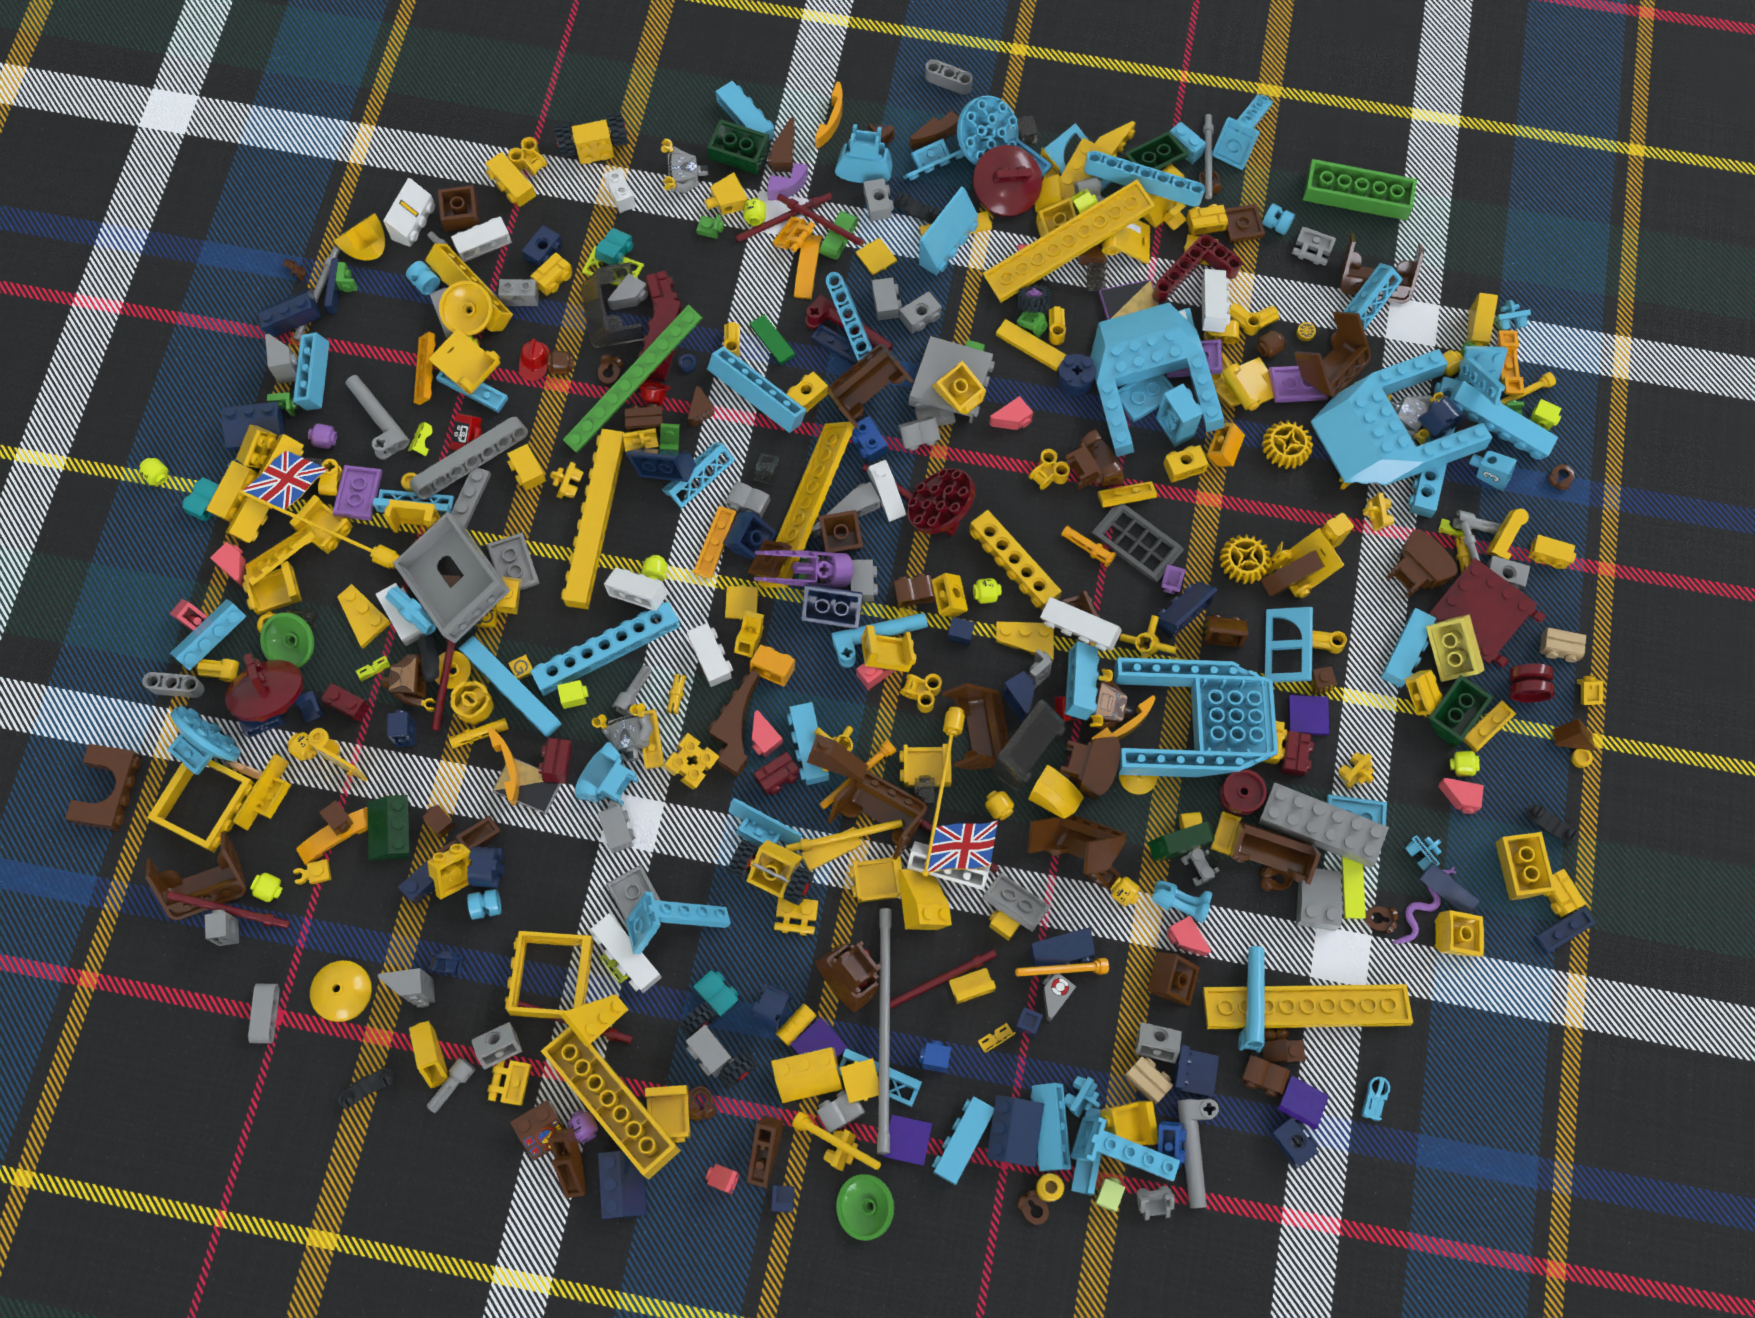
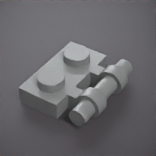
(1314, 241)

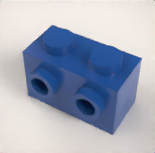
(869, 440)
(935, 1056)
(1171, 1139)

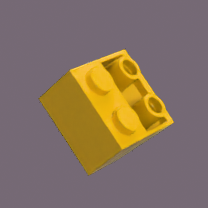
(256, 446)

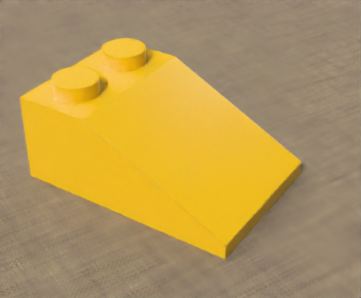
(923, 901)

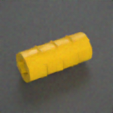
(796, 1024)

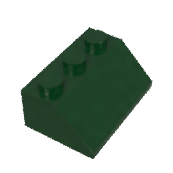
(738, 146)
(1157, 152)
(1459, 710)
(388, 828)

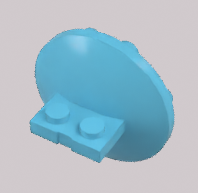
(985, 125)
(200, 741)

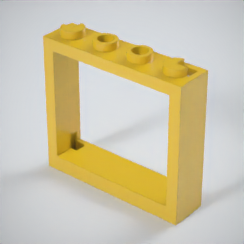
(175, 789)
(517, 965)

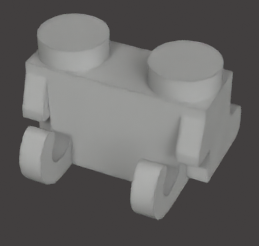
(1201, 865)
(1155, 1202)

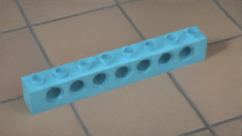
(1428, 505)
(602, 657)

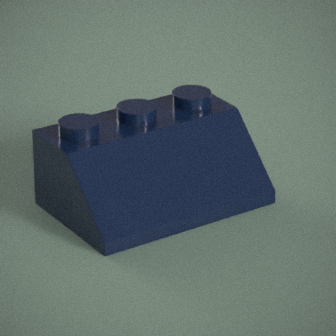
(289, 313)
(237, 419)
(662, 464)
(832, 606)
(1186, 608)
(1063, 949)
(1015, 1131)
(621, 1187)

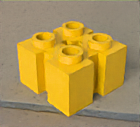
(689, 748)

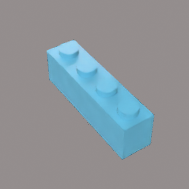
(742, 109)
(311, 371)
(208, 634)
(1408, 648)
(1082, 680)
(804, 724)
(1053, 1139)
(964, 1140)

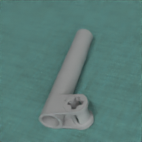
(393, 437)
(1189, 1113)

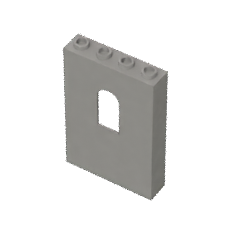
(473, 596)

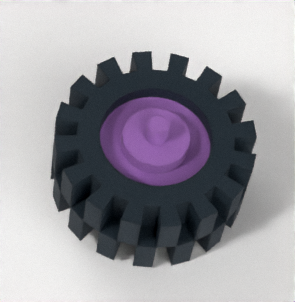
(1034, 298)

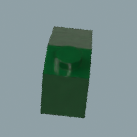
(1180, 841)

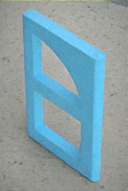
(1057, 149)
(1303, 619)

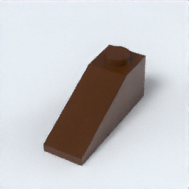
(783, 148)
(836, 758)
(764, 1150)

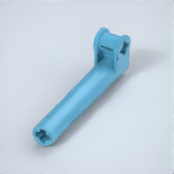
(846, 639)
(1253, 1033)

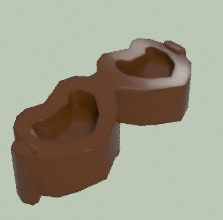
(299, 271)

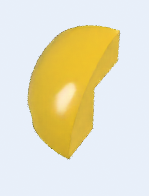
(364, 240)

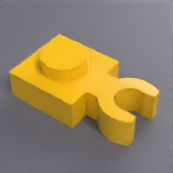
(315, 872)

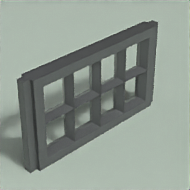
(1110, 519)

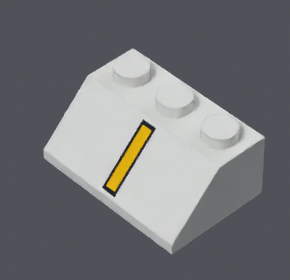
(409, 213)

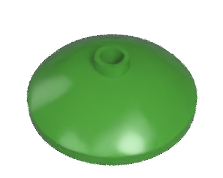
(278, 642)
(855, 1207)

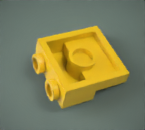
(450, 870)

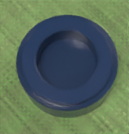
(687, 363)

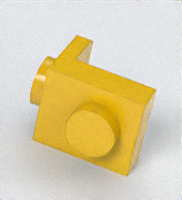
(1174, 217)

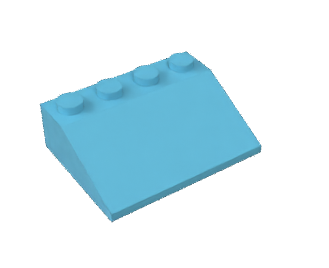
(948, 233)

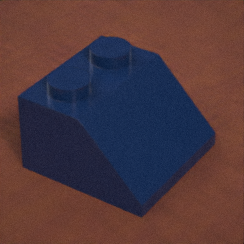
(748, 534)
(1019, 694)

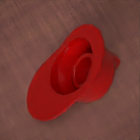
(533, 360)
(653, 391)

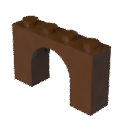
(110, 812)

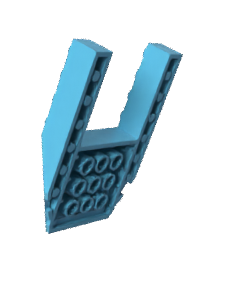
(1146, 347)
(1369, 438)
(1229, 711)

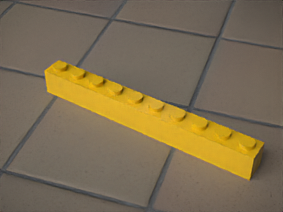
(594, 519)

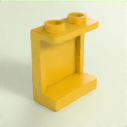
(410, 513)
(322, 515)
(273, 591)
(887, 651)
(924, 762)
(876, 879)
(670, 1110)
(1133, 1122)

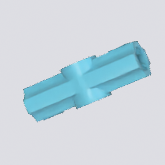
(411, 610)

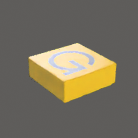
(489, 619)
(521, 667)

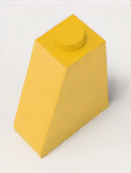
(1481, 319)
(428, 1054)

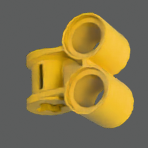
(527, 158)
(1047, 471)
(921, 690)

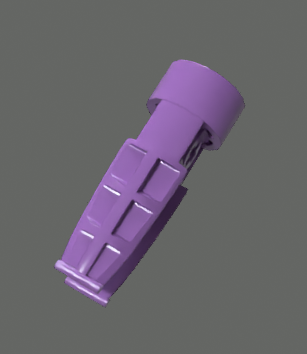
(833, 569)

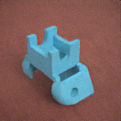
(861, 160)
(604, 777)

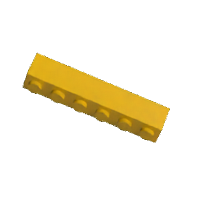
(453, 269)
(251, 512)

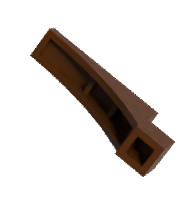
(729, 726)

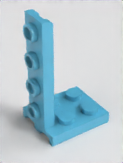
(1239, 135)
(1483, 369)
(648, 914)
(1093, 1139)

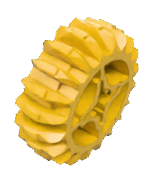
(1298, 443)
(1234, 548)

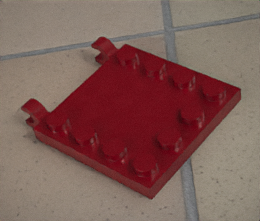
(1493, 606)

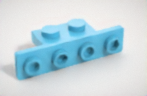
(930, 156)
(760, 827)

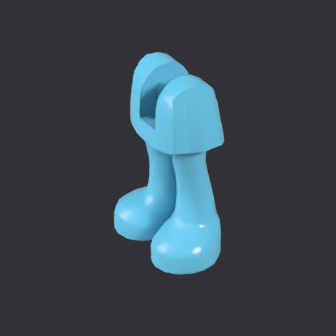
(1167, 896)

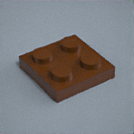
(1244, 223)
(768, 564)

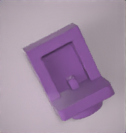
(1172, 579)

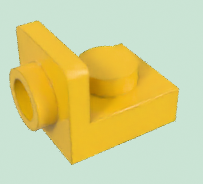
(1591, 690)

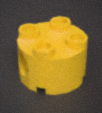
(471, 702)

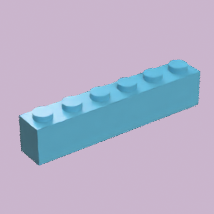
(756, 389)
(1504, 421)

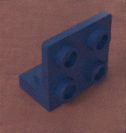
(1195, 1072)

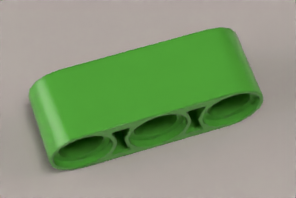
(835, 243)

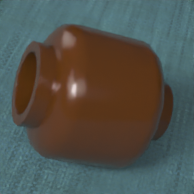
(1271, 344)
(559, 362)

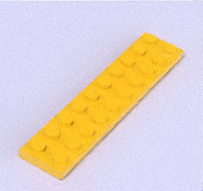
(1069, 240)
(811, 493)
(1312, 1006)

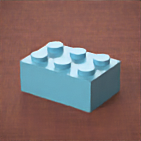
(1179, 415)

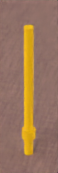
(806, 844)

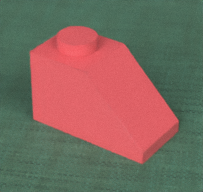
(1012, 416)
(231, 562)
(188, 614)
(871, 675)
(764, 736)
(1463, 794)
(1188, 937)
(722, 1178)

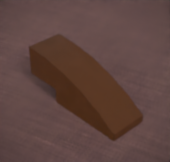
(934, 131)
(1293, 573)
(475, 836)
(568, 1162)

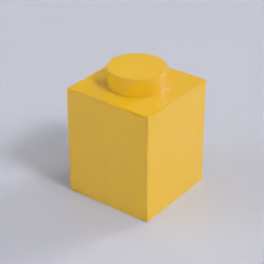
(1003, 924)

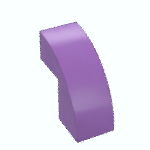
(787, 186)

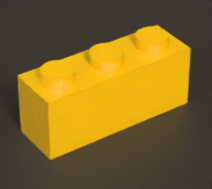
(510, 180)
(226, 498)

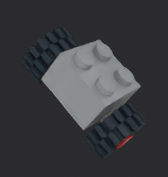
(708, 1049)

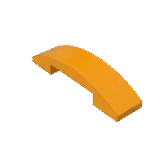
(825, 132)
(807, 267)
(1510, 373)
(1142, 711)
(511, 786)
(325, 838)

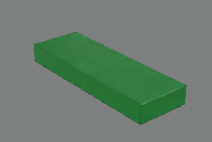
(772, 339)

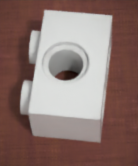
(619, 190)

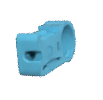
(1374, 1102)

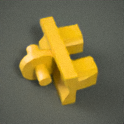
(640, 439)
(565, 488)
(1377, 513)
(1360, 772)
(840, 1158)

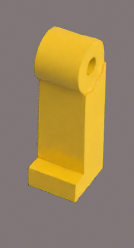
(1507, 533)

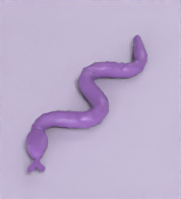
(1420, 906)

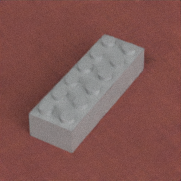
(1323, 825)

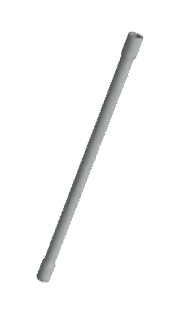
(883, 1135)

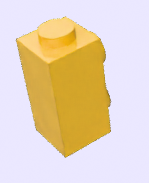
(1552, 552)

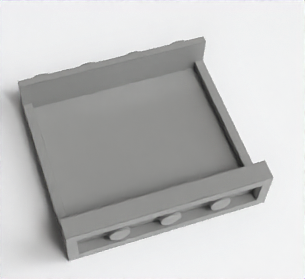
(937, 361)

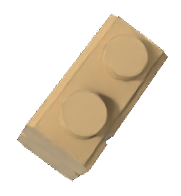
(1562, 644)
(1149, 1080)

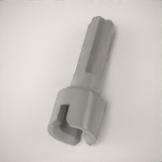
(1475, 523)
(627, 699)
(459, 1073)

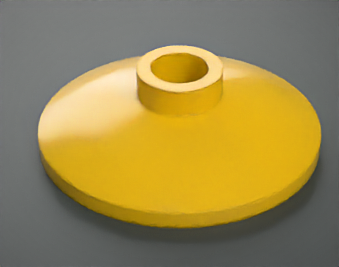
(462, 666)
(1136, 784)

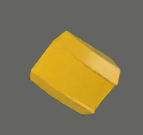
(1055, 216)
(960, 388)
(1056, 793)
(1460, 934)

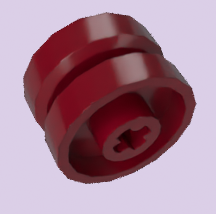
(1531, 683)
(1248, 783)

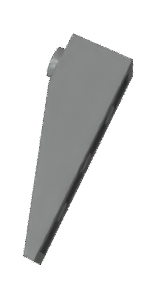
(862, 499)

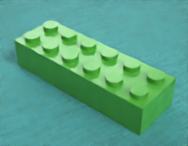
(1360, 189)

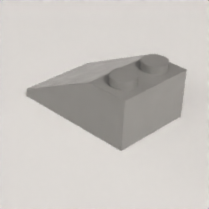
(1321, 902)

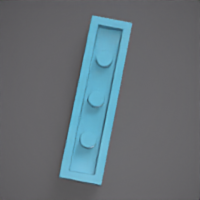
(483, 394)

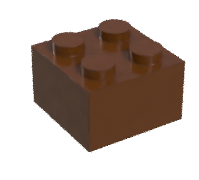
(458, 208)

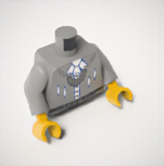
(682, 169)
(1409, 411)
(628, 732)

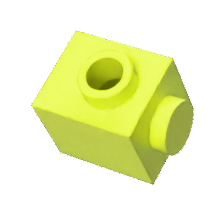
(1084, 200)
(1545, 415)
(572, 694)

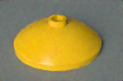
(455, 306)
(349, 1000)

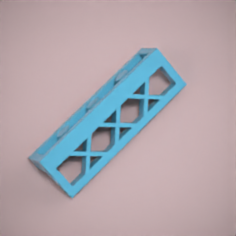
(1369, 293)
(706, 458)
(380, 503)
(894, 1075)
(1086, 1171)

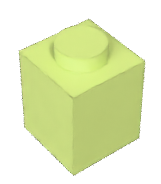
(1110, 1194)

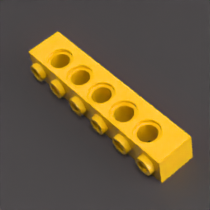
(988, 523)

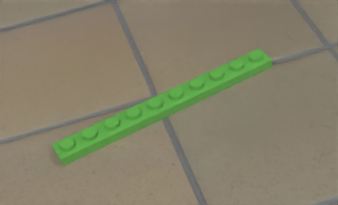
(633, 378)

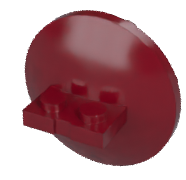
(1007, 180)
(941, 501)
(263, 689)

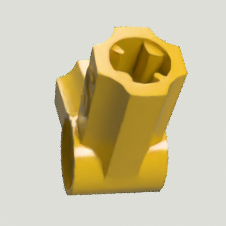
(1260, 319)

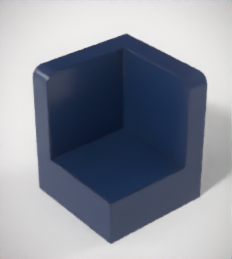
(961, 631)
(310, 706)
(1029, 1022)
(783, 1199)

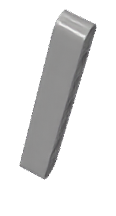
(468, 458)

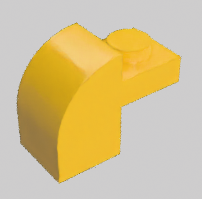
(750, 634)

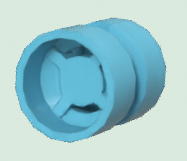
(1285, 219)
(422, 277)
(483, 904)

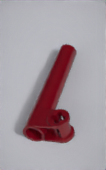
(824, 308)

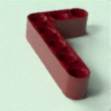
(1203, 249)

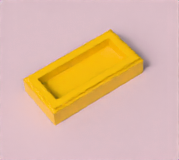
(1225, 833)

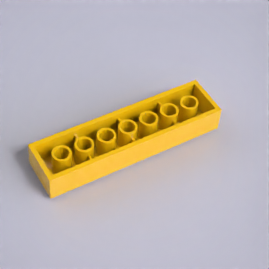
(611, 1103)

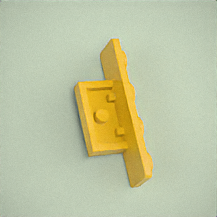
(265, 794)

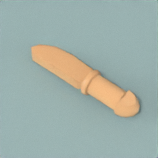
(249, 771)

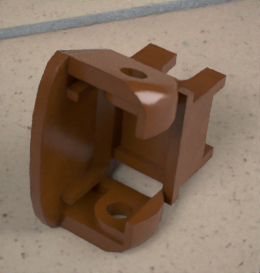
(1095, 463)
(1421, 561)
(1093, 765)
(849, 973)

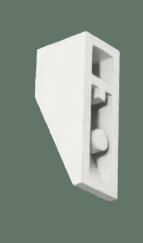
(886, 490)

